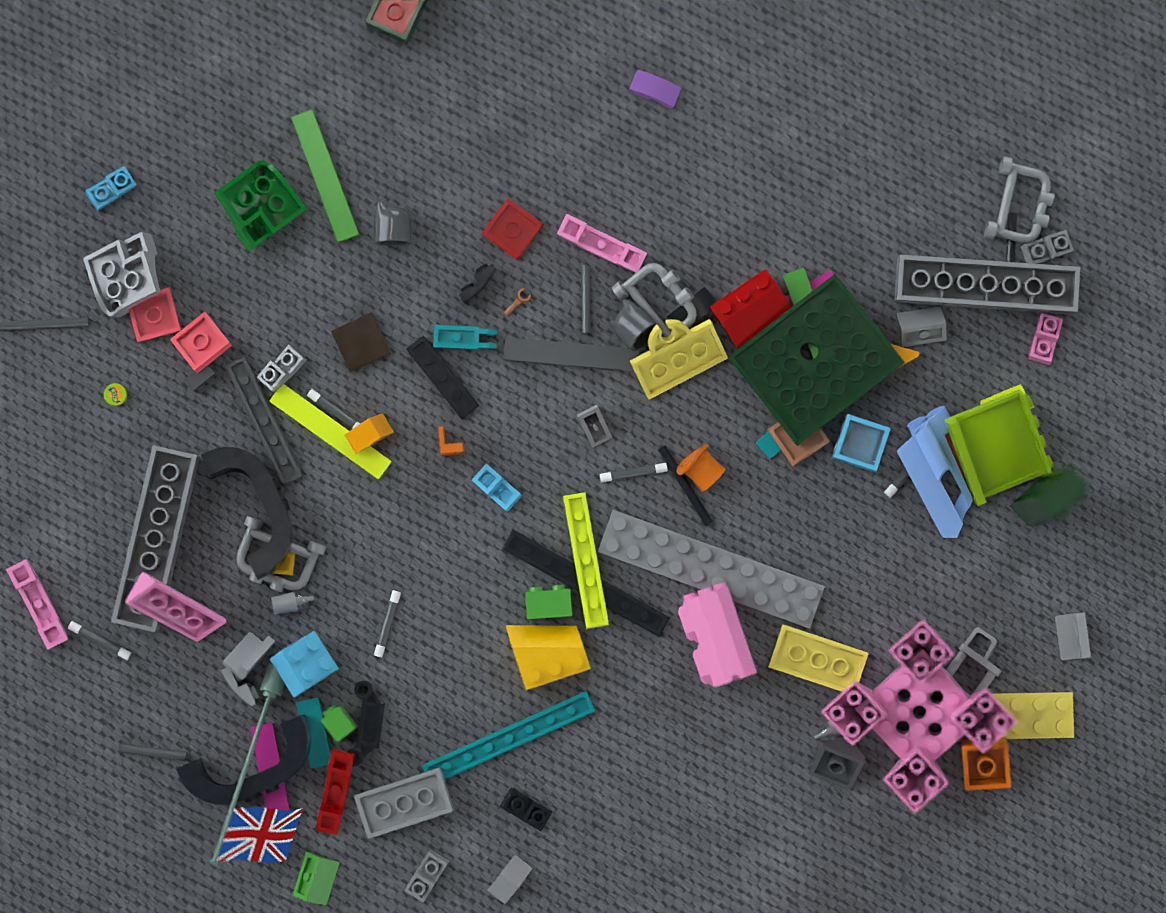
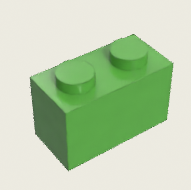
(548, 603)
(338, 722)

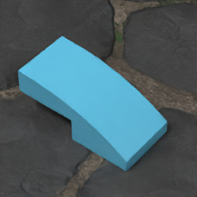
(496, 487)

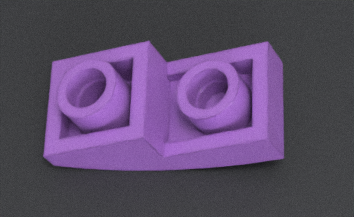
(655, 88)

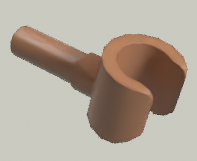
(517, 302)

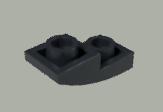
(482, 277)
(702, 302)
(526, 809)

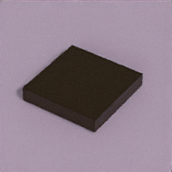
(360, 342)

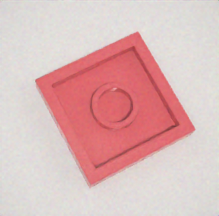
(155, 317)
(201, 342)

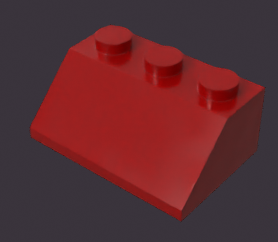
(750, 308)

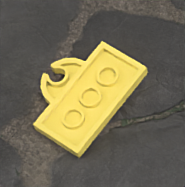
(677, 356)

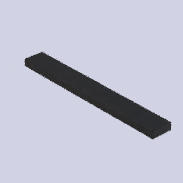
(565, 572)

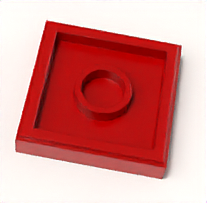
(512, 229)

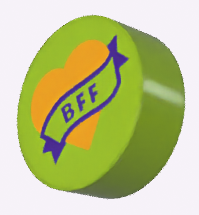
(115, 394)

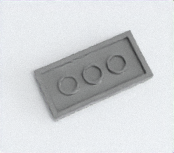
(404, 803)

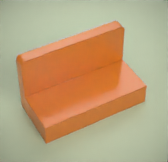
(449, 449)

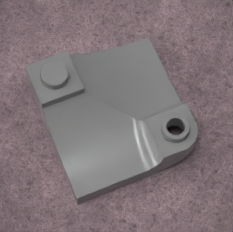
(123, 273)

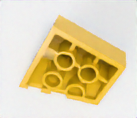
(547, 652)

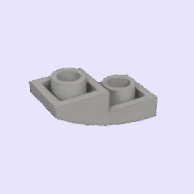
(1047, 248)
(283, 368)
(246, 692)
(426, 875)

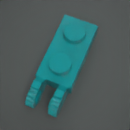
(462, 337)

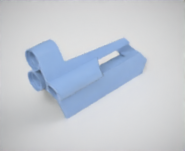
(926, 460)

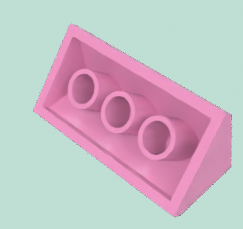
(173, 608)

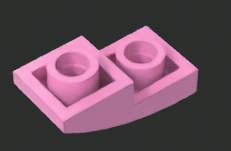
(1045, 339)

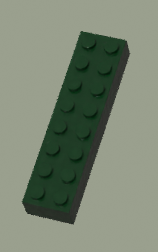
(1051, 497)

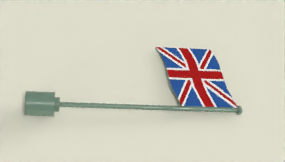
(257, 831)

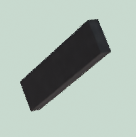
(442, 377)

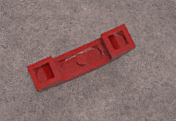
(335, 791)

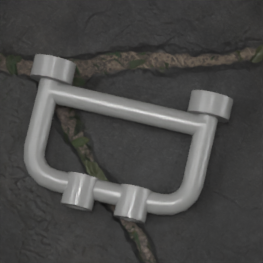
(1044, 199)
(670, 280)
(277, 582)

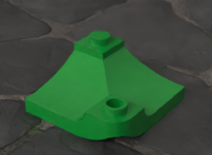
(259, 203)

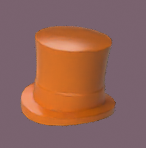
(701, 468)

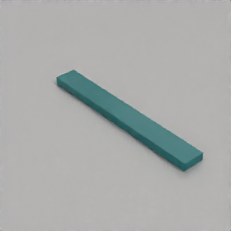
(512, 736)

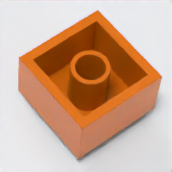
(986, 769)

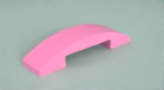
(601, 244)
(38, 603)

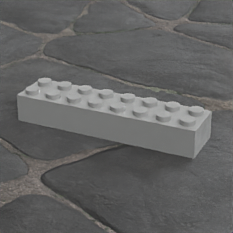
(987, 284)
(156, 529)

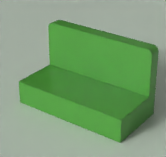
(316, 879)

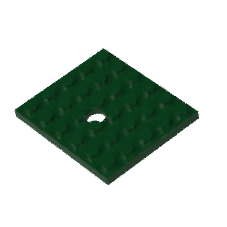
(848, 363)

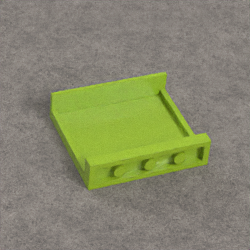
(998, 445)

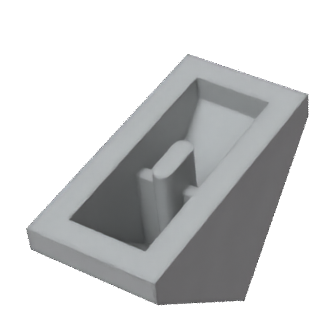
(594, 426)
(510, 879)

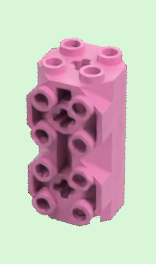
(716, 628)

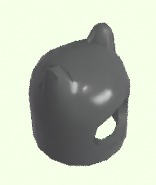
(392, 225)
(631, 324)

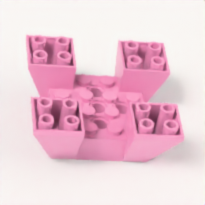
(917, 774)

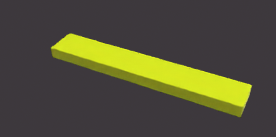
(328, 430)
(585, 560)

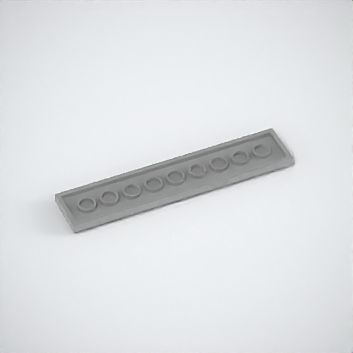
(707, 565)

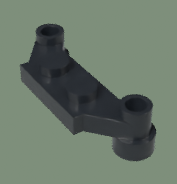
(370, 722)

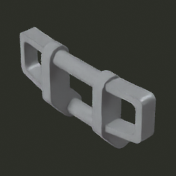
(966, 651)

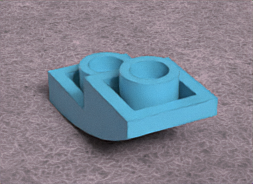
(111, 188)

